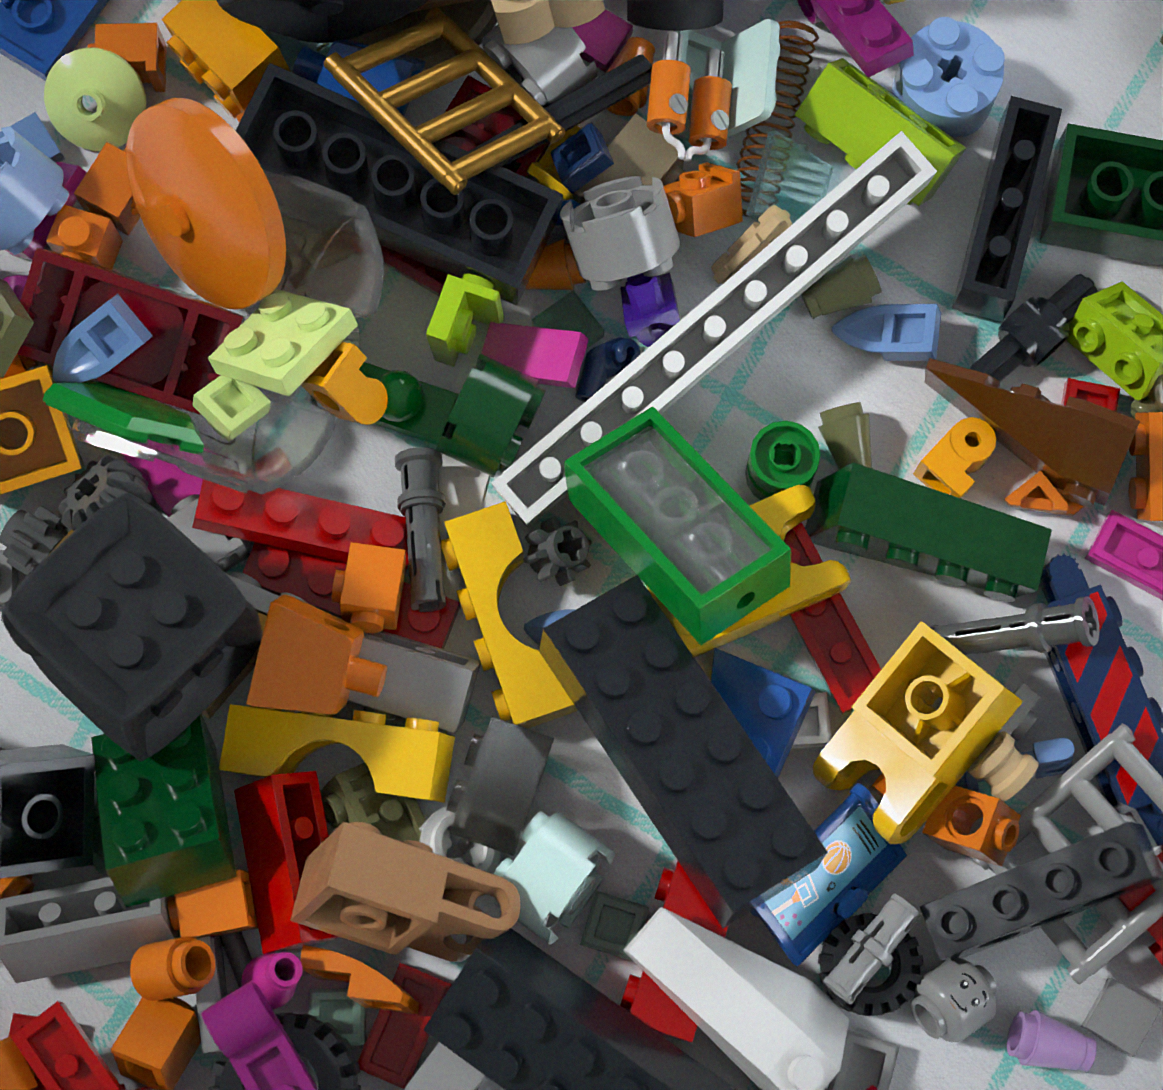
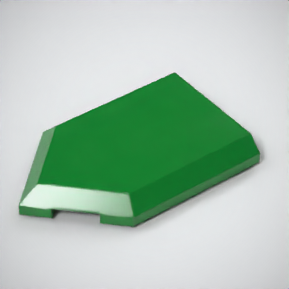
(125, 414)

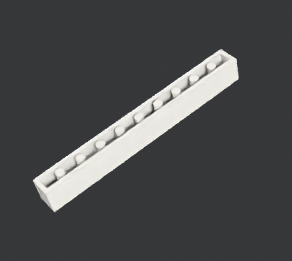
(723, 320)

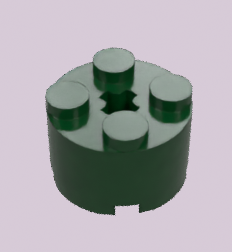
(488, 415)

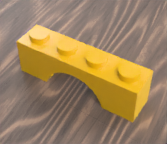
(487, 553)
(400, 759)

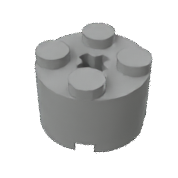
(543, 67)
(621, 231)

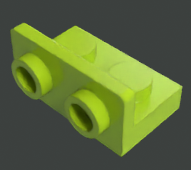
(459, 304)
(1120, 337)

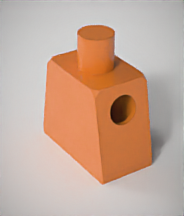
(310, 661)

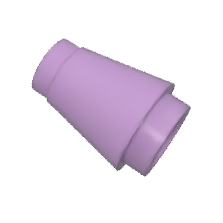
(1048, 1043)

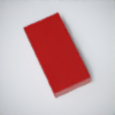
(398, 1037)

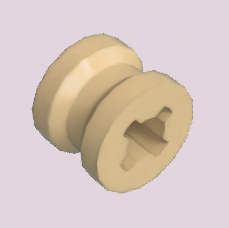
(1003, 767)

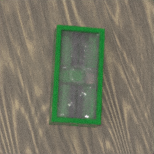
(678, 524)

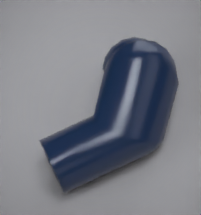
(603, 363)

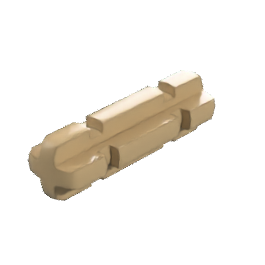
(751, 242)

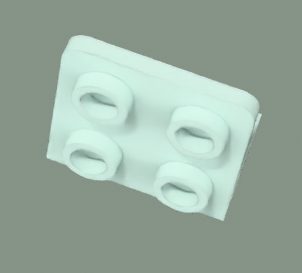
(748, 65)

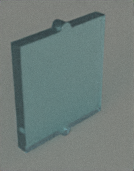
(788, 178)

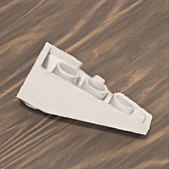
(753, 1009)

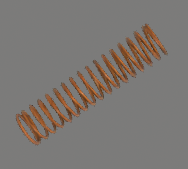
(787, 38)

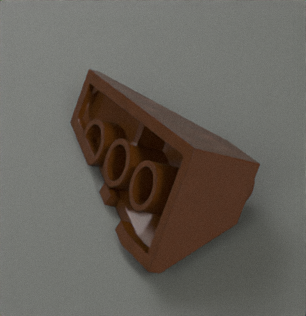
(1072, 444)

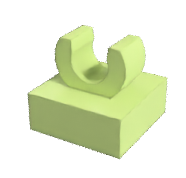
(231, 406)

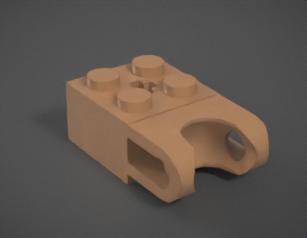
(399, 895)

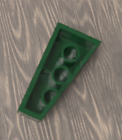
(927, 532)

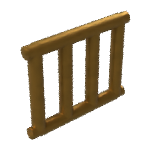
(419, 139)

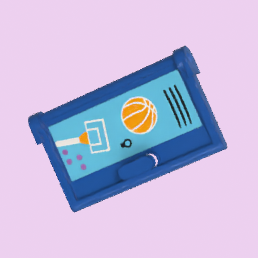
(855, 858)

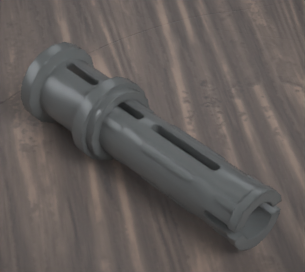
(421, 505)
(1038, 627)

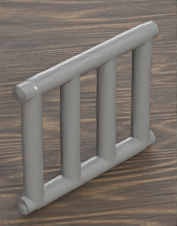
(1036, 819)

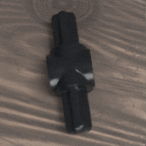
(1035, 330)

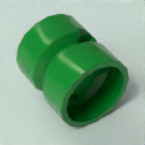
(781, 458)

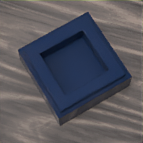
(581, 158)

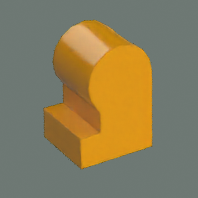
(345, 389)
(958, 453)

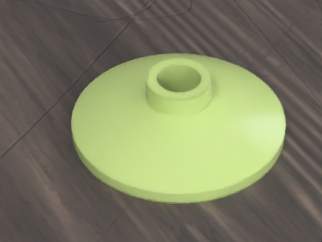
(106, 79)

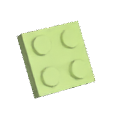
(283, 341)

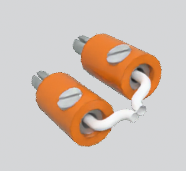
(670, 100)

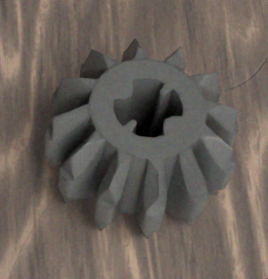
(98, 486)

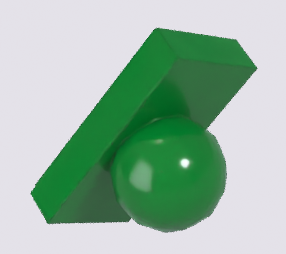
(413, 405)

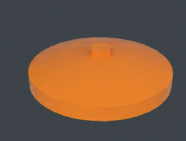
(206, 203)

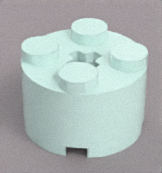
(554, 873)

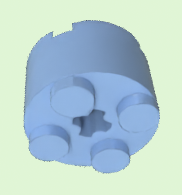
(960, 56)
(28, 190)

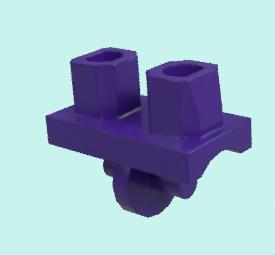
(649, 307)

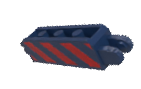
(1106, 690)

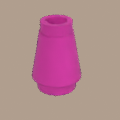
(262, 971)

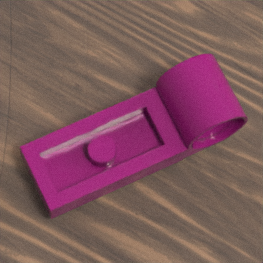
(863, 30)
(256, 1042)

